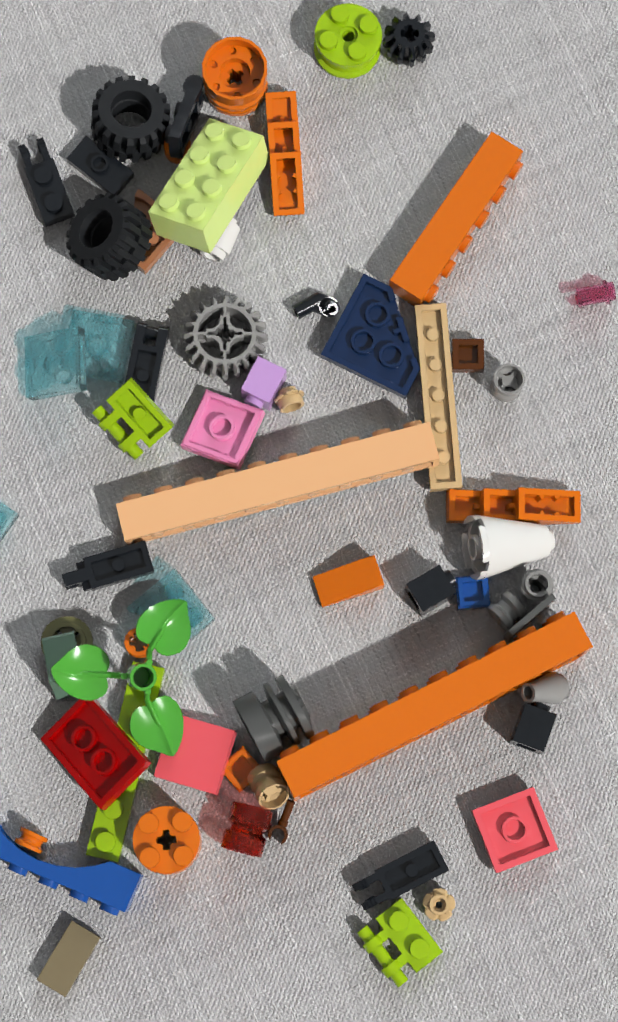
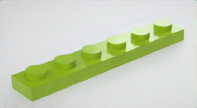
(112, 824)

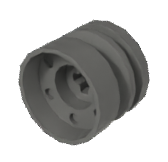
(274, 718)

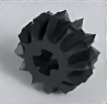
(419, 35)

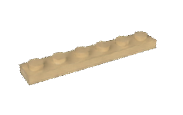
(438, 393)

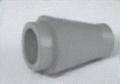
(540, 579)
(549, 689)

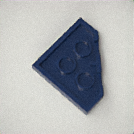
(374, 339)

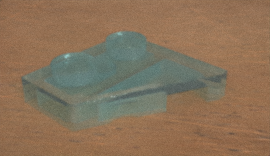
(175, 587)

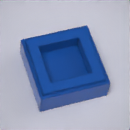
(472, 593)

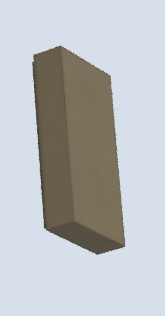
(68, 958)

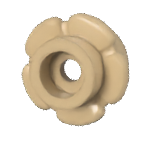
(289, 399)
(430, 901)

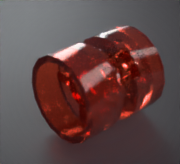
(246, 829)

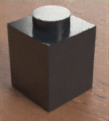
(431, 589)
(533, 727)

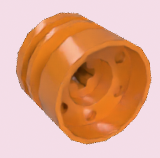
(236, 60)

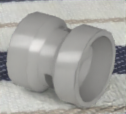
(512, 378)

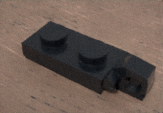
(110, 568)

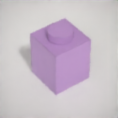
(263, 384)

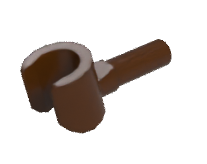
(283, 820)

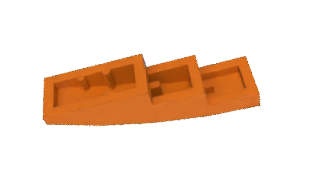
(284, 153)
(522, 504)

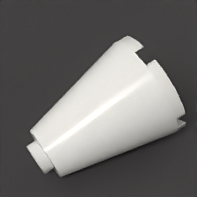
(503, 544)

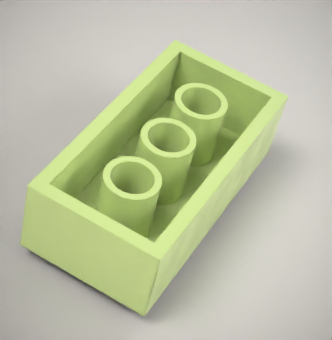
(209, 185)

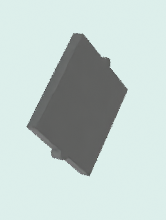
(529, 617)

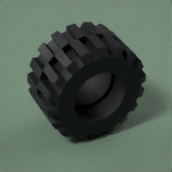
(130, 97)
(109, 237)

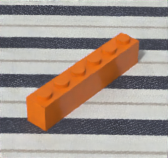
(455, 220)

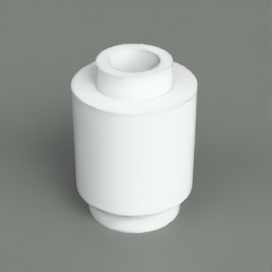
(224, 245)

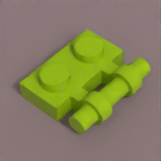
(139, 413)
(407, 935)

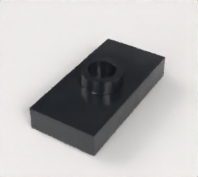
(99, 168)

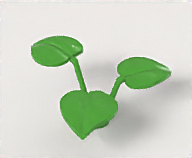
(84, 675)

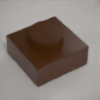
(467, 355)

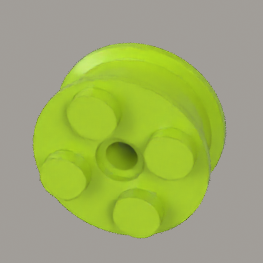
(347, 41)

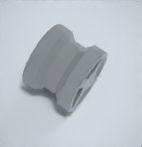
(507, 611)

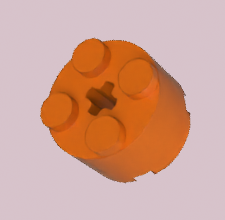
(153, 826)

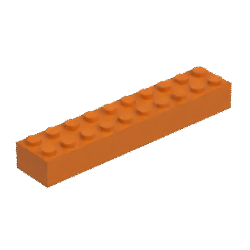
(433, 706)

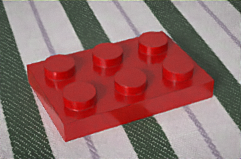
(95, 752)

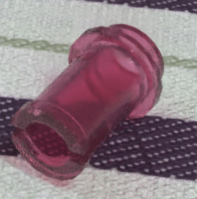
(595, 294)

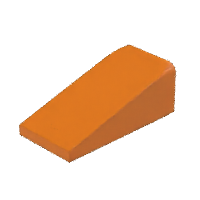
(348, 581)

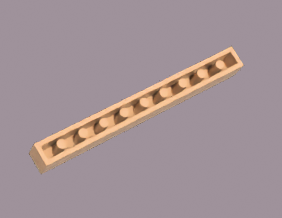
(278, 483)

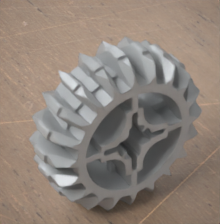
(213, 336)

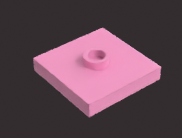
(222, 429)

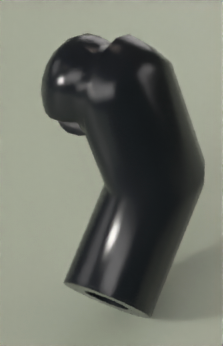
(317, 303)

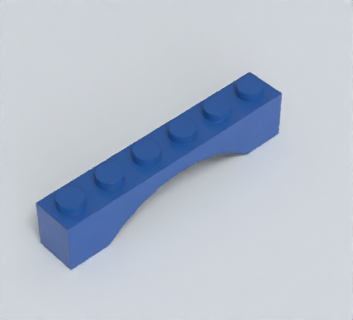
(106, 882)

